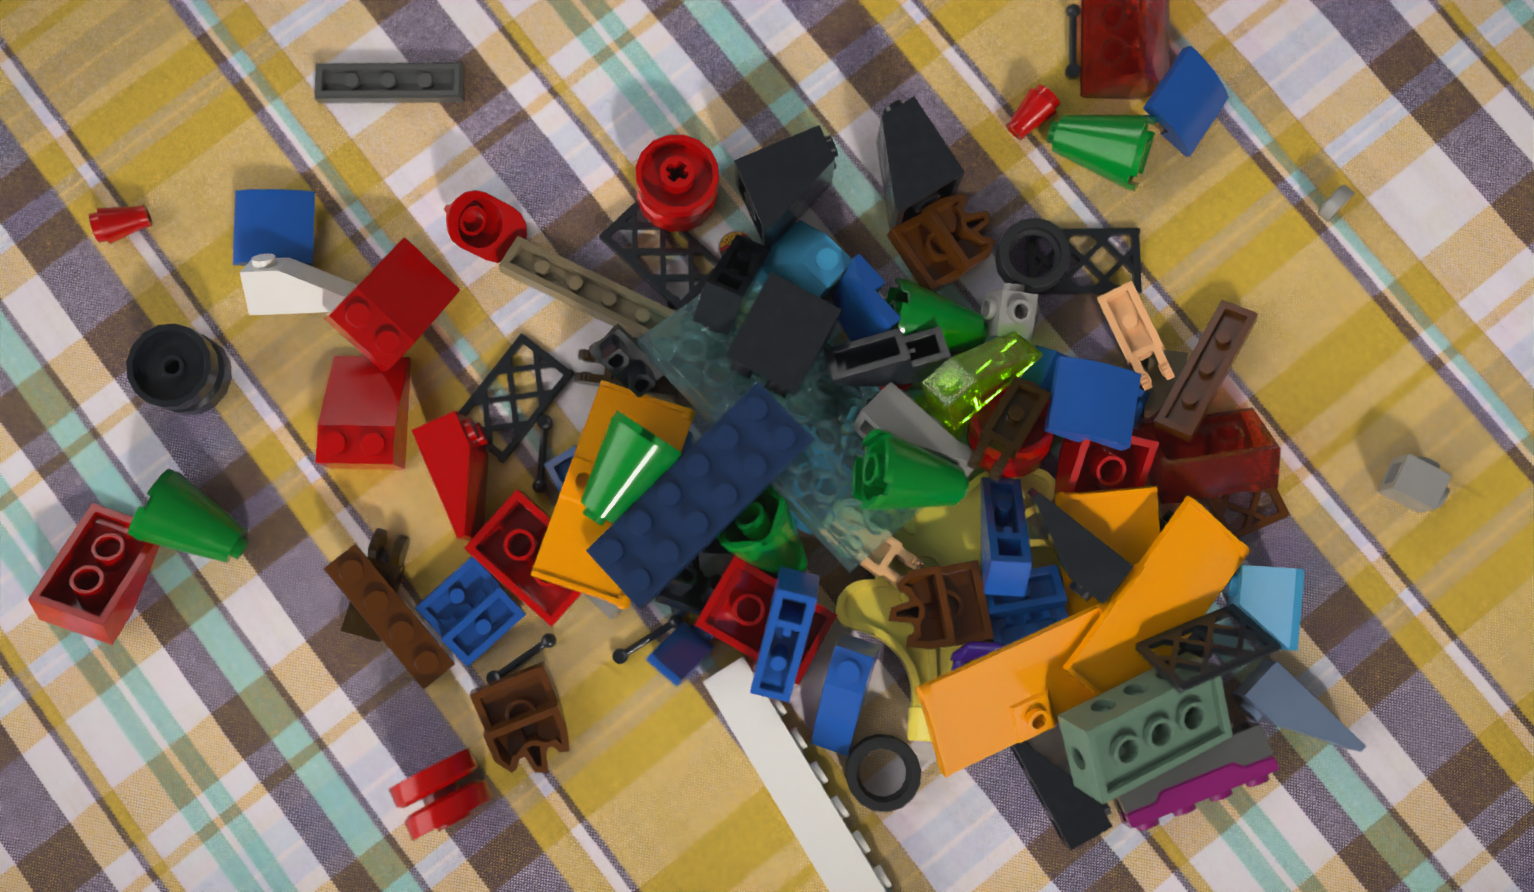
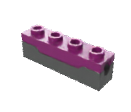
(1210, 775)

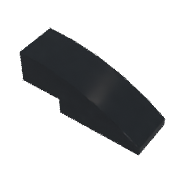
(888, 358)

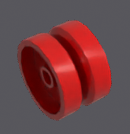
(677, 182)
(1030, 455)
(441, 794)

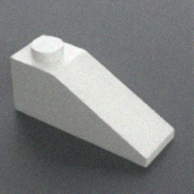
(290, 287)

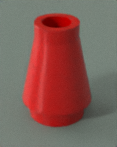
(1033, 111)
(118, 222)

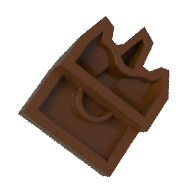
(942, 242)
(944, 606)
(522, 718)

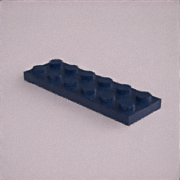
(700, 495)

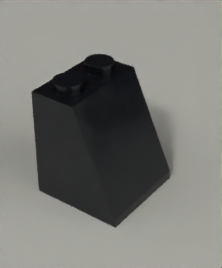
(913, 161)
(785, 180)
(782, 336)

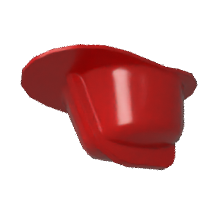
(484, 225)

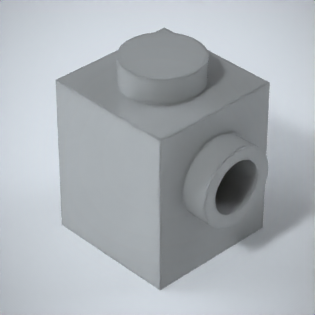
(1415, 483)

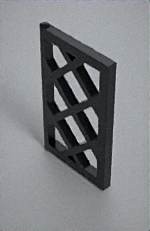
(1100, 235)
(658, 281)
(545, 397)
(1166, 665)

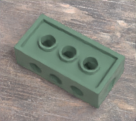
(1142, 731)

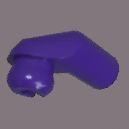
(972, 651)

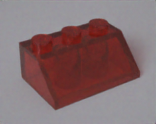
(1123, 48)
(1226, 457)

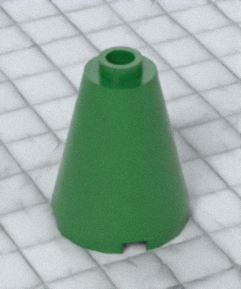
(1105, 144)
(925, 309)
(624, 469)
(904, 475)
(187, 521)
(766, 536)

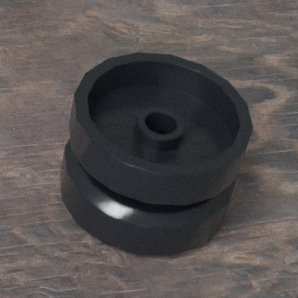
(178, 369)

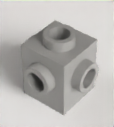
(1010, 311)

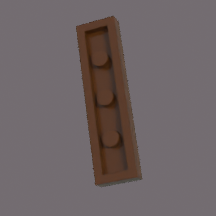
(1205, 371)
(389, 616)

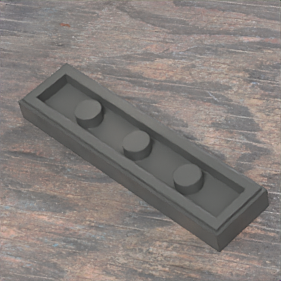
(389, 82)

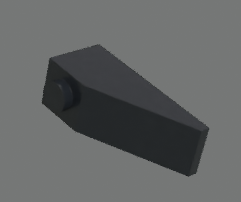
(730, 284)
(1083, 556)
(1069, 809)

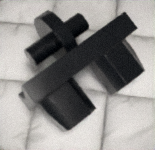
(626, 360)
(688, 592)

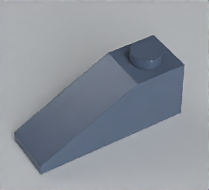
(1282, 701)

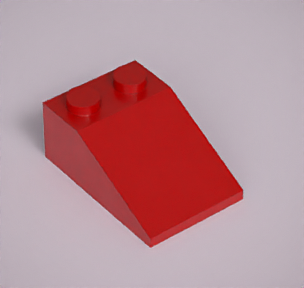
(393, 305)
(364, 415)
(1097, 467)
(458, 468)
(509, 551)
(95, 577)
(741, 608)

